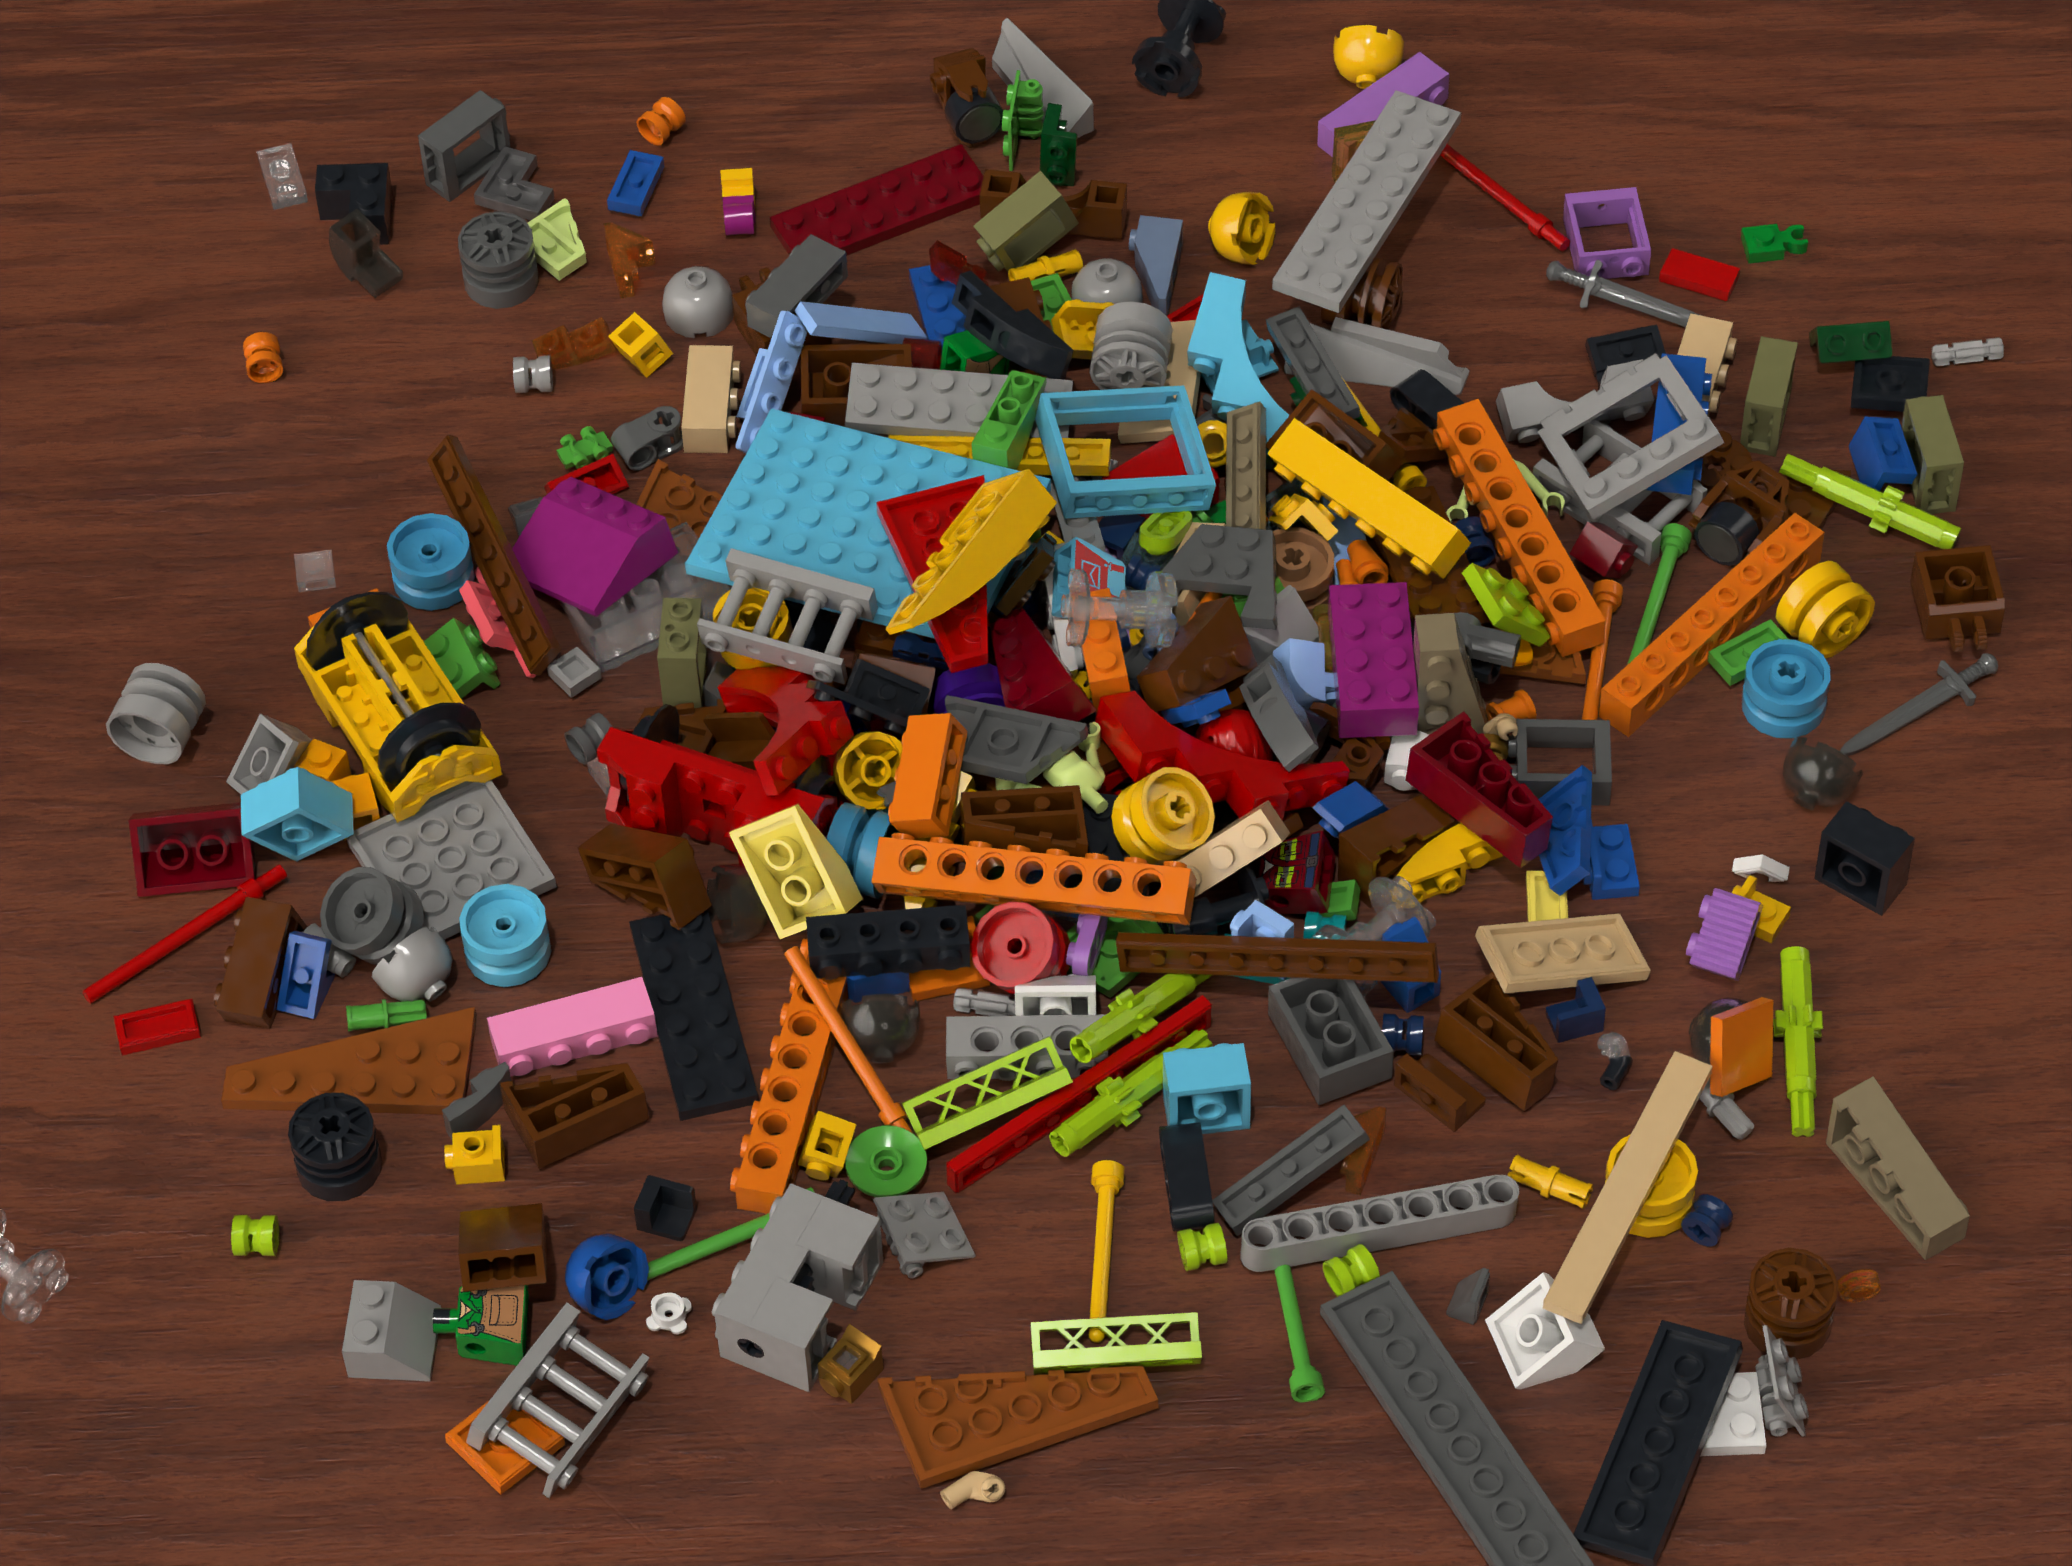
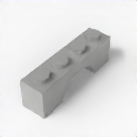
(1527, 404)

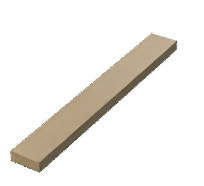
(1627, 1188)

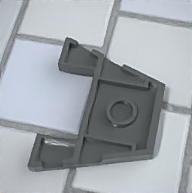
(1231, 563)

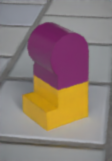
(738, 201)

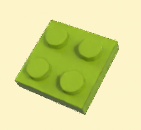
(1506, 604)

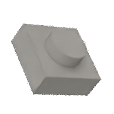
(574, 672)

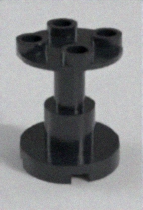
(1170, 60)
(1208, 915)

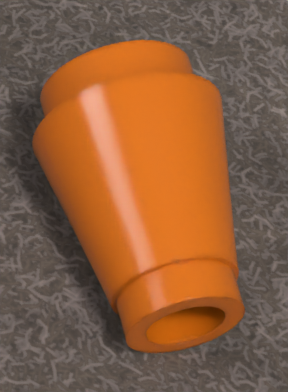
(1366, 564)

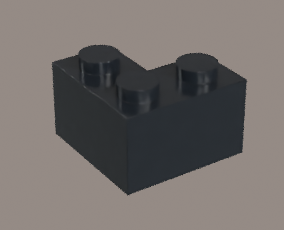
(356, 186)

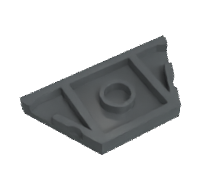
(1012, 741)

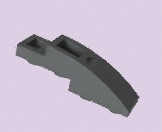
(1278, 714)

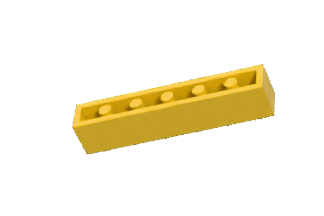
(1368, 499)

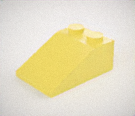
(794, 870)

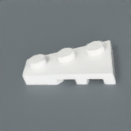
(1069, 655)

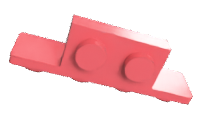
(488, 618)

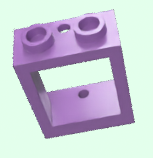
(1620, 207)

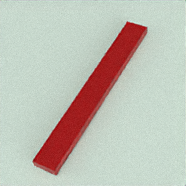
(1068, 1100)

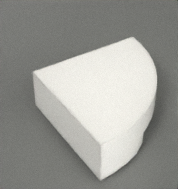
(1762, 865)

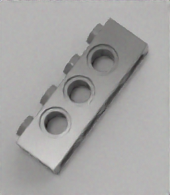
(1005, 1034)

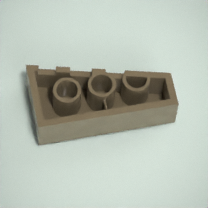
(1444, 674)
(1895, 1169)

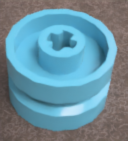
(505, 935)

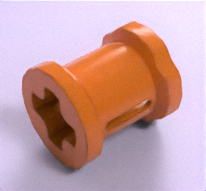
(1518, 706)

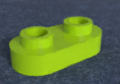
(1164, 531)

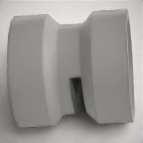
(541, 374)

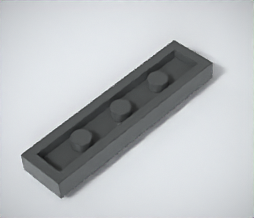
(1310, 360)
(1291, 1169)

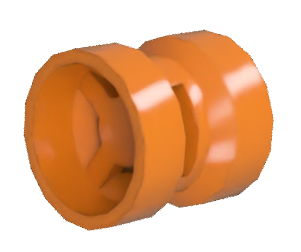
(658, 123)
(263, 357)

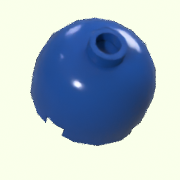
(606, 1275)

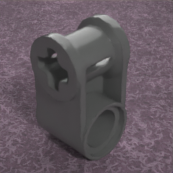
(647, 440)

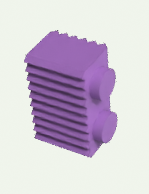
(1724, 933)

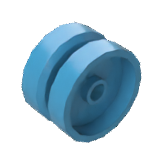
(430, 561)
(1785, 688)
(856, 842)

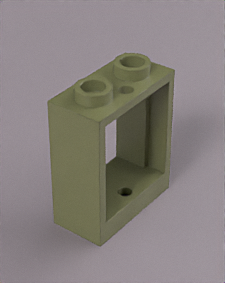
(1025, 224)
(1768, 395)
(1934, 454)
(681, 653)

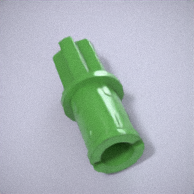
(384, 1014)

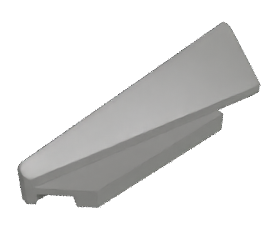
(1018, 52)
(1385, 356)

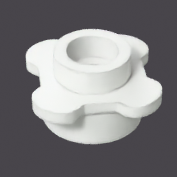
(665, 1304)

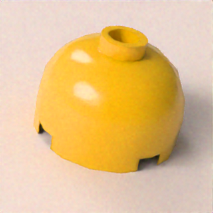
(1367, 55)
(1242, 227)
(865, 766)

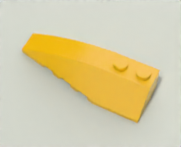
(977, 546)

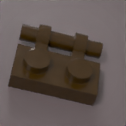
(1036, 565)

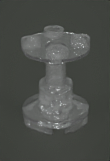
(1133, 609)
(1393, 905)
(30, 1281)

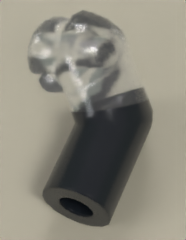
(1620, 1059)

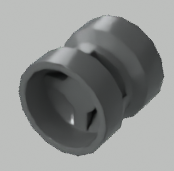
(585, 740)

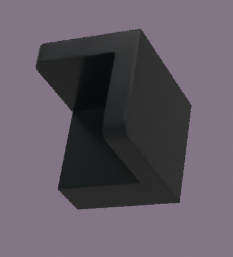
(665, 1208)

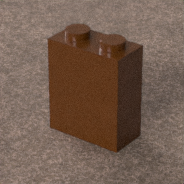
(502, 1247)

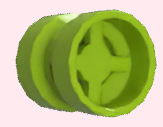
(255, 1235)
(1198, 1247)
(1351, 1270)

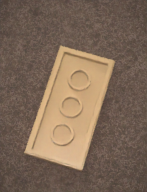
(1177, 375)
(1562, 952)

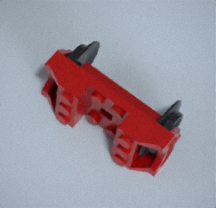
(693, 793)

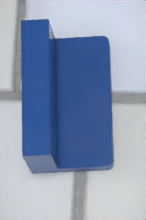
(1881, 453)

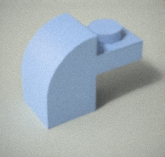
(1305, 671)

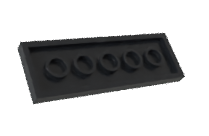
(694, 1016)
(1658, 1443)

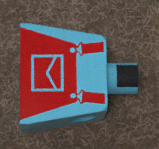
(1101, 568)

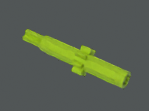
(1884, 508)
(1133, 1014)
(1798, 1026)
(1118, 1100)

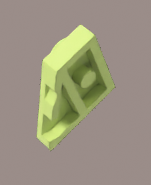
(557, 240)

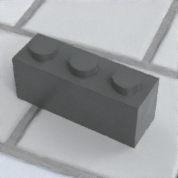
(806, 276)

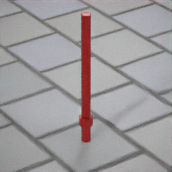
(1537, 223)
(249, 888)

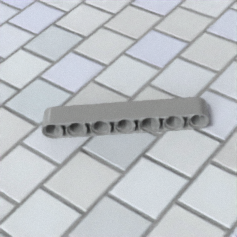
(1393, 1209)

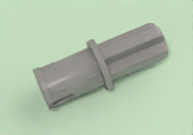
(1727, 1112)

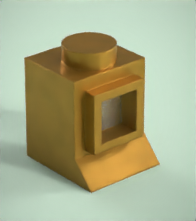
(850, 1365)

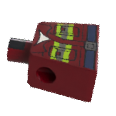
(1299, 874)

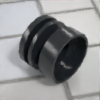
(335, 1146)

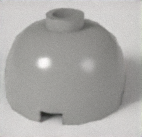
(1107, 282)
(697, 302)
(417, 967)

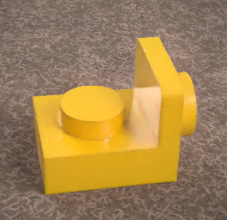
(1773, 913)

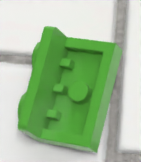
(462, 657)

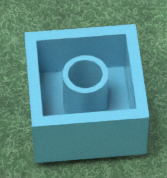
(296, 814)
(1208, 1087)

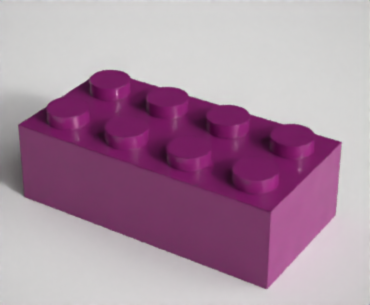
(1373, 660)

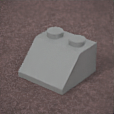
(389, 1333)

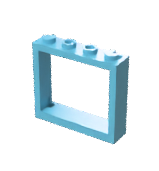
(1127, 495)

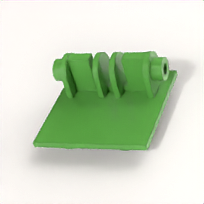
(1024, 115)

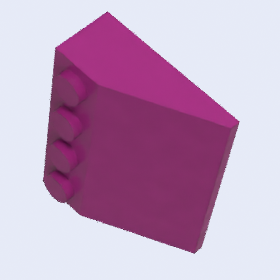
(591, 546)

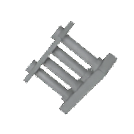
(1614, 447)
(783, 582)
(540, 1364)

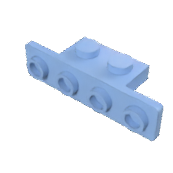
(770, 377)

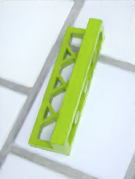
(994, 1106)
(1116, 1356)

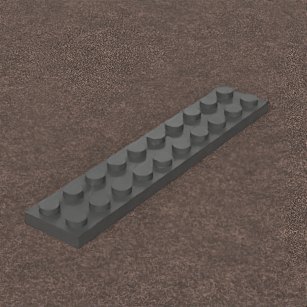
(1449, 1428)

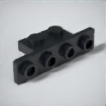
(876, 694)

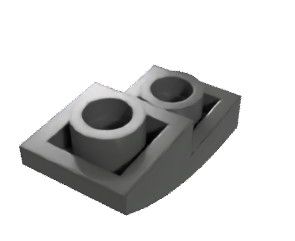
(474, 1110)

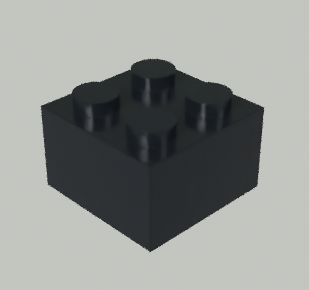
(1864, 858)

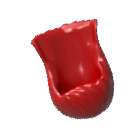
(1236, 733)

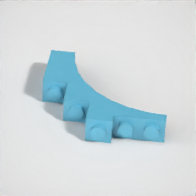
(1220, 348)

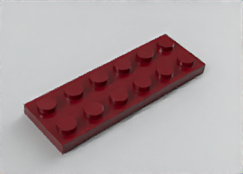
(885, 204)

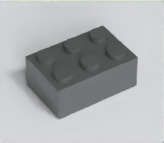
(1330, 1035)

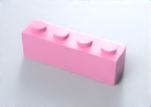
(573, 1027)

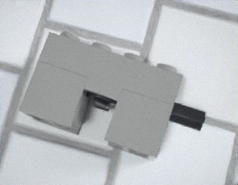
(797, 1267)

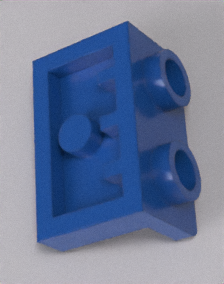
(1611, 863)

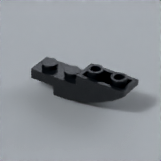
(1010, 333)

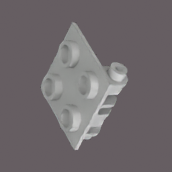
(922, 1230)
(1778, 1388)

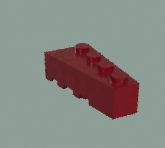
(1033, 672)
(1479, 790)

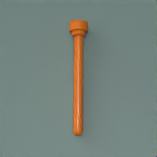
(1608, 598)

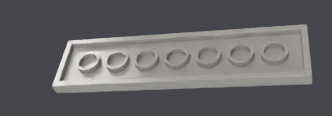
(1366, 201)

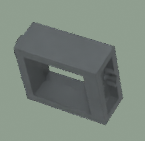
(454, 175)
(1563, 734)

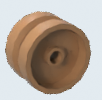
(1305, 563)

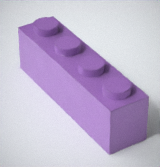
(1414, 77)

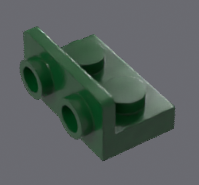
(1057, 148)
(1852, 342)

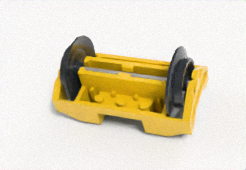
(362, 662)

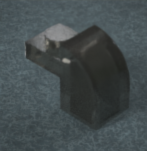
(358, 254)

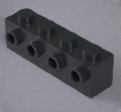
(888, 942)

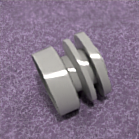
(1131, 347)
(156, 713)

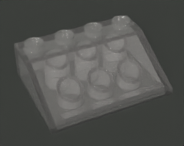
(634, 620)

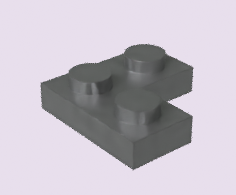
(508, 189)

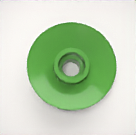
(881, 1148)

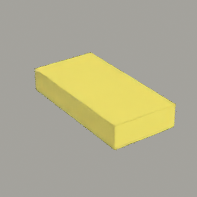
(1542, 901)

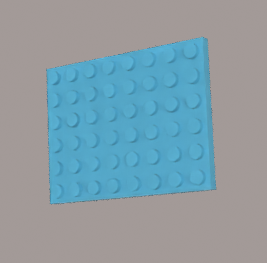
(811, 503)

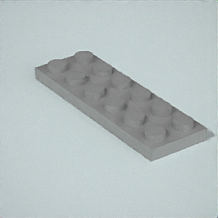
(927, 400)

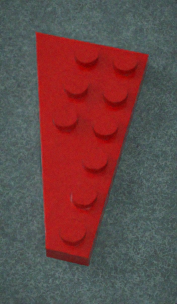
(914, 530)

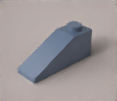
(1157, 257)

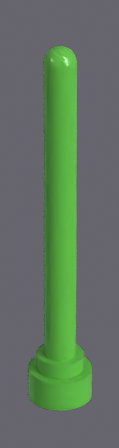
(1674, 542)
(707, 1246)
(1306, 1382)

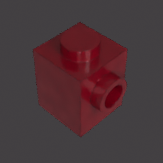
(1604, 550)

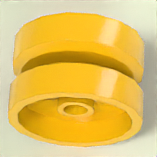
(1825, 608)
(1163, 816)
(1671, 1194)

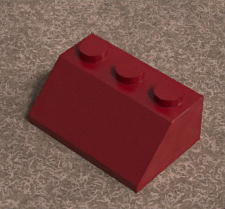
(190, 849)

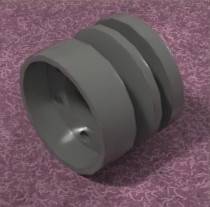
(498, 259)

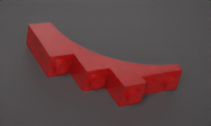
(803, 724)
(1149, 742)

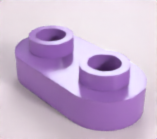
(1085, 951)

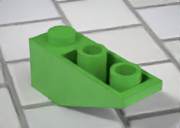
(1009, 421)

